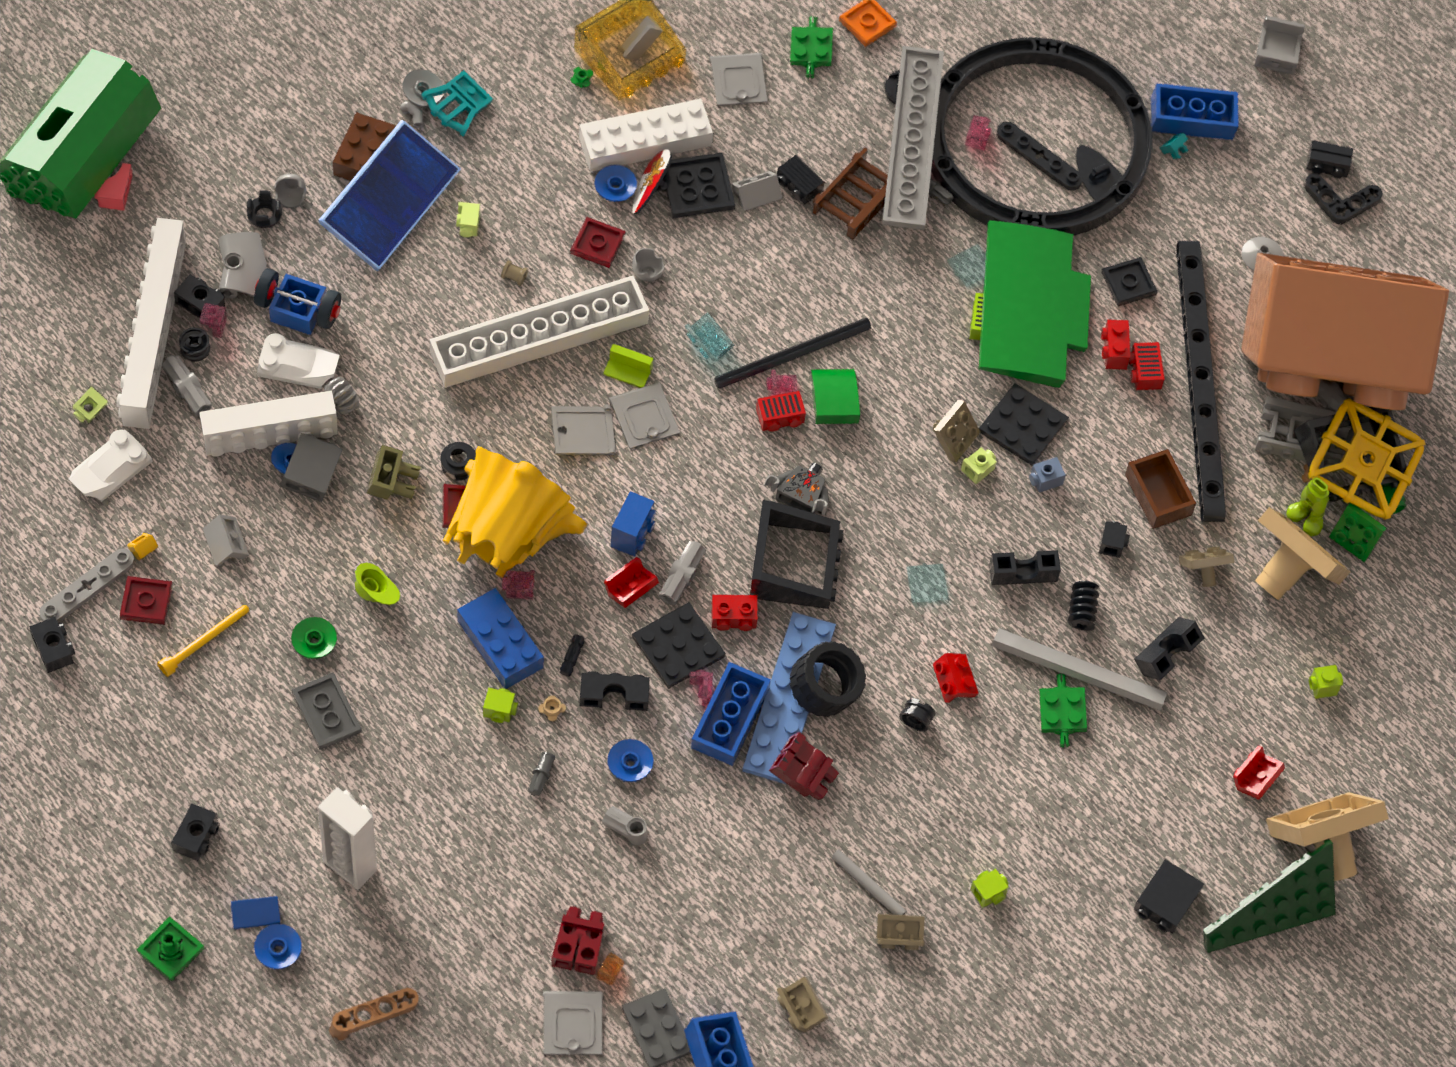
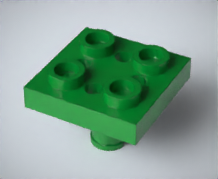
(1361, 529)
(169, 936)

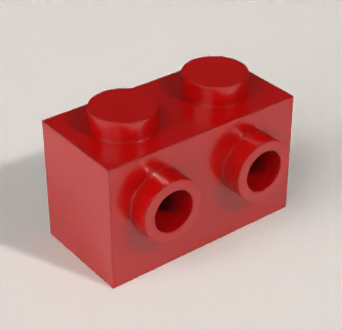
(1116, 344)
(734, 612)

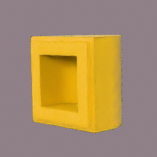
(142, 545)

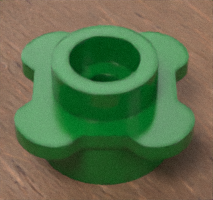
(581, 82)

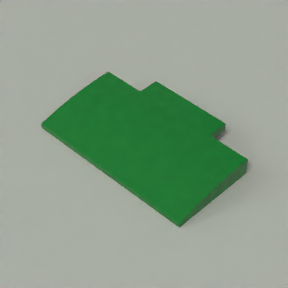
(1031, 303)

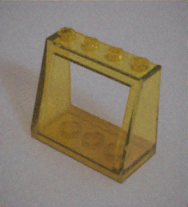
(611, 21)

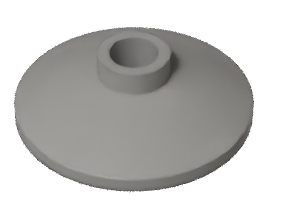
(420, 80)
(1255, 245)

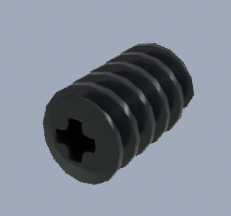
(1083, 605)

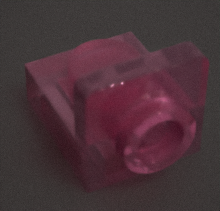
(215, 317)
(781, 383)
(704, 681)

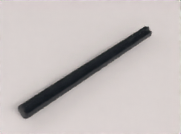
(792, 353)

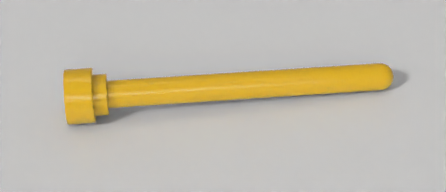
(169, 665)

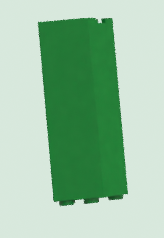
(79, 135)

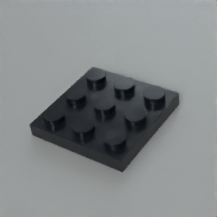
(698, 185)
(1023, 424)
(678, 645)

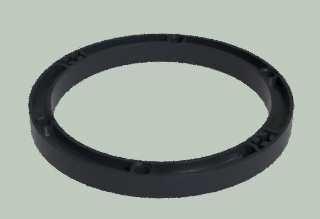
(1064, 56)

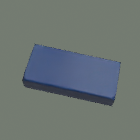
(255, 912)

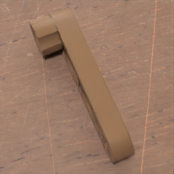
(372, 1007)

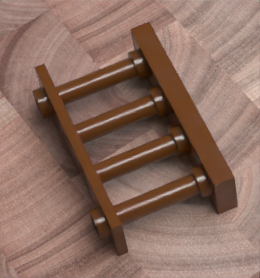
(868, 210)

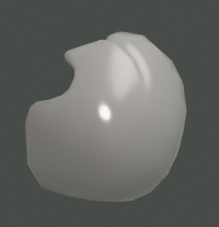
(290, 185)
(646, 259)

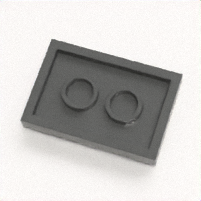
(326, 711)
(657, 1028)

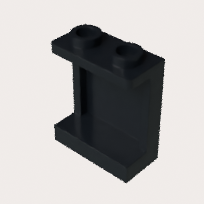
(1168, 896)

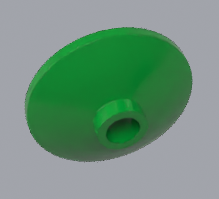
(311, 629)

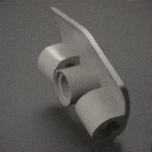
(247, 253)

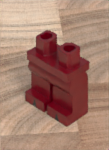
(804, 767)
(581, 933)

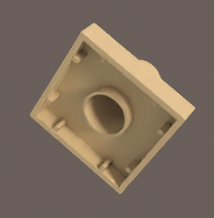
(1295, 557)
(1333, 821)

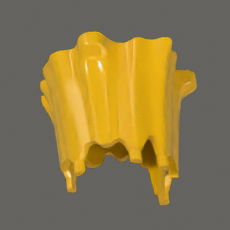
(509, 512)

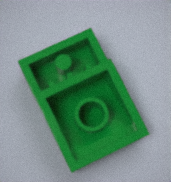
(835, 396)

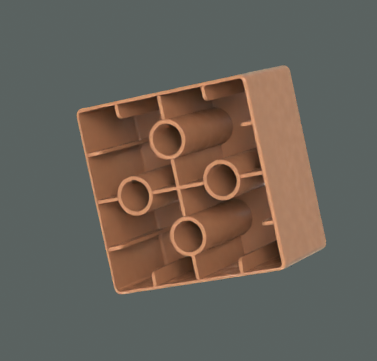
(1343, 326)

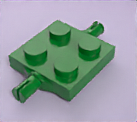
(811, 46)
(1063, 710)

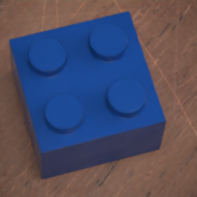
(632, 524)

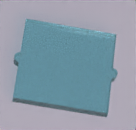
(969, 265)
(927, 583)

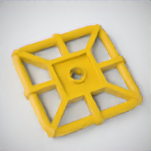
(1381, 457)

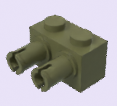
(385, 471)

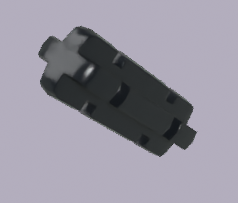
(572, 655)

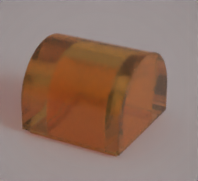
(610, 969)

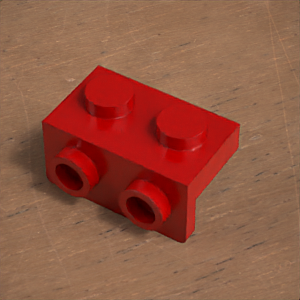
(630, 583)
(955, 677)
(1257, 773)

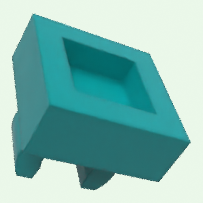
(1173, 144)

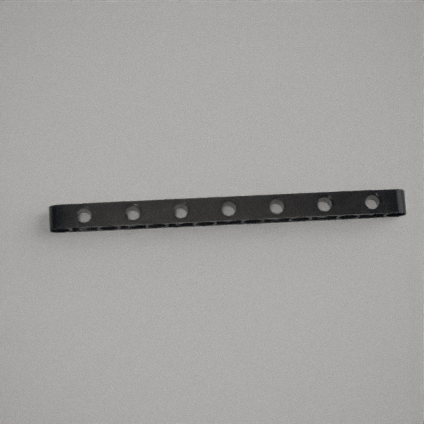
(1200, 391)

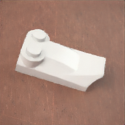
(296, 362)
(110, 466)

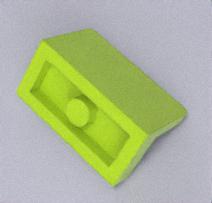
(628, 366)

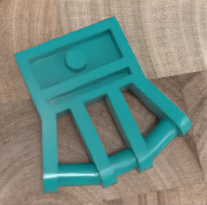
(466, 93)

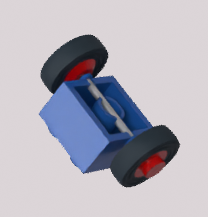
(297, 302)

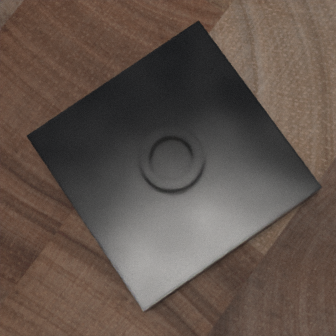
(1129, 281)

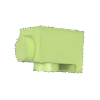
(468, 218)
(91, 398)
(979, 470)

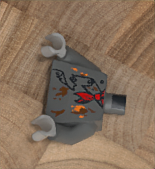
(801, 488)

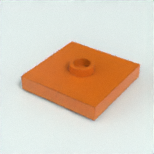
(867, 21)

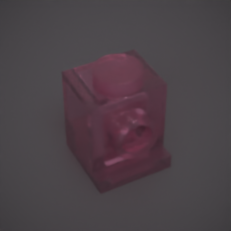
(978, 133)
(519, 584)

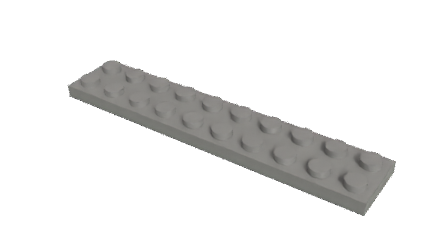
(913, 138)

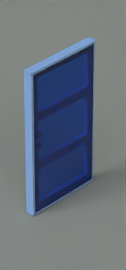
(389, 195)

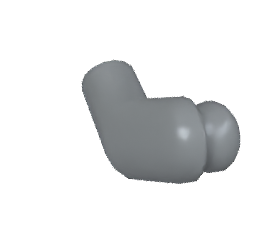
(415, 111)

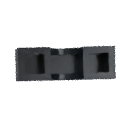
(1039, 569)
(1179, 636)
(596, 686)

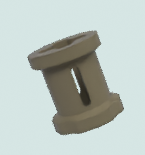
(514, 273)

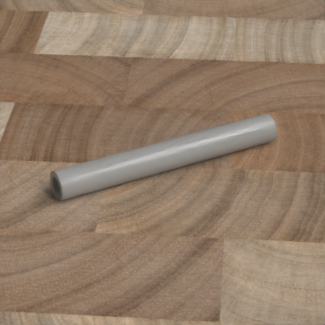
(870, 885)

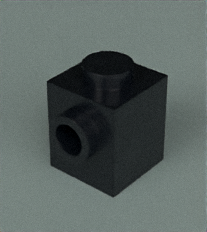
(1113, 539)

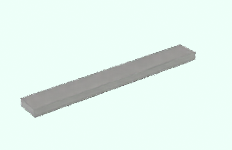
(1079, 669)

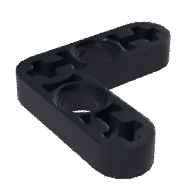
(1339, 205)

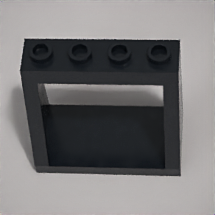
(1309, 445)
(782, 590)

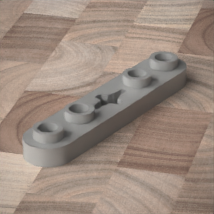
(105, 574)

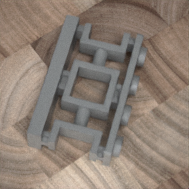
(1297, 414)

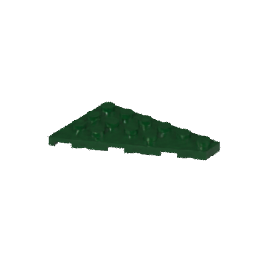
(1295, 898)

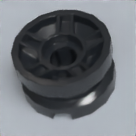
(192, 351)
(917, 715)

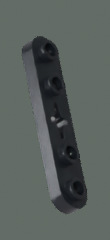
(1050, 163)

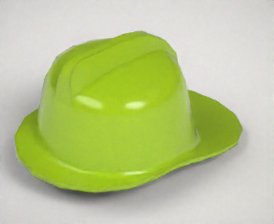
(374, 585)

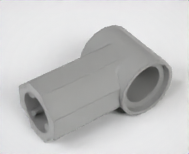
(625, 824)

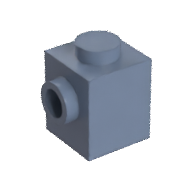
(1047, 475)

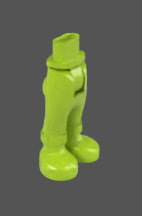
(1313, 500)

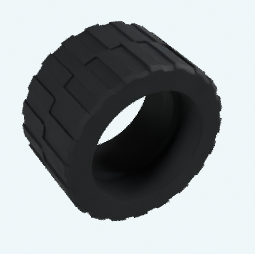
(846, 665)

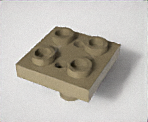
(953, 428)
(1206, 561)

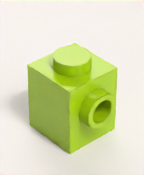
(1325, 681)
(499, 705)
(990, 888)

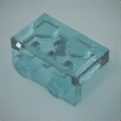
(710, 337)

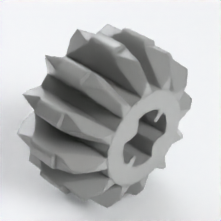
(343, 395)

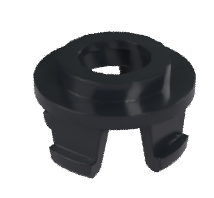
(264, 201)
(452, 467)

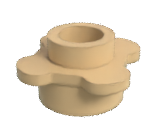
(550, 702)

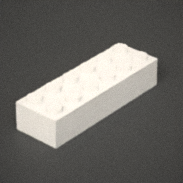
(645, 134)
(268, 423)
(347, 837)

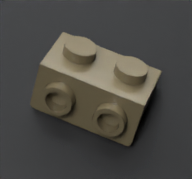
(900, 930)
(802, 1005)

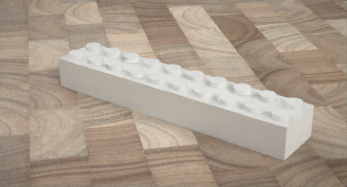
(152, 323)
(539, 331)

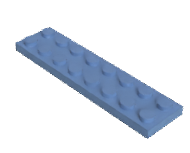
(780, 712)

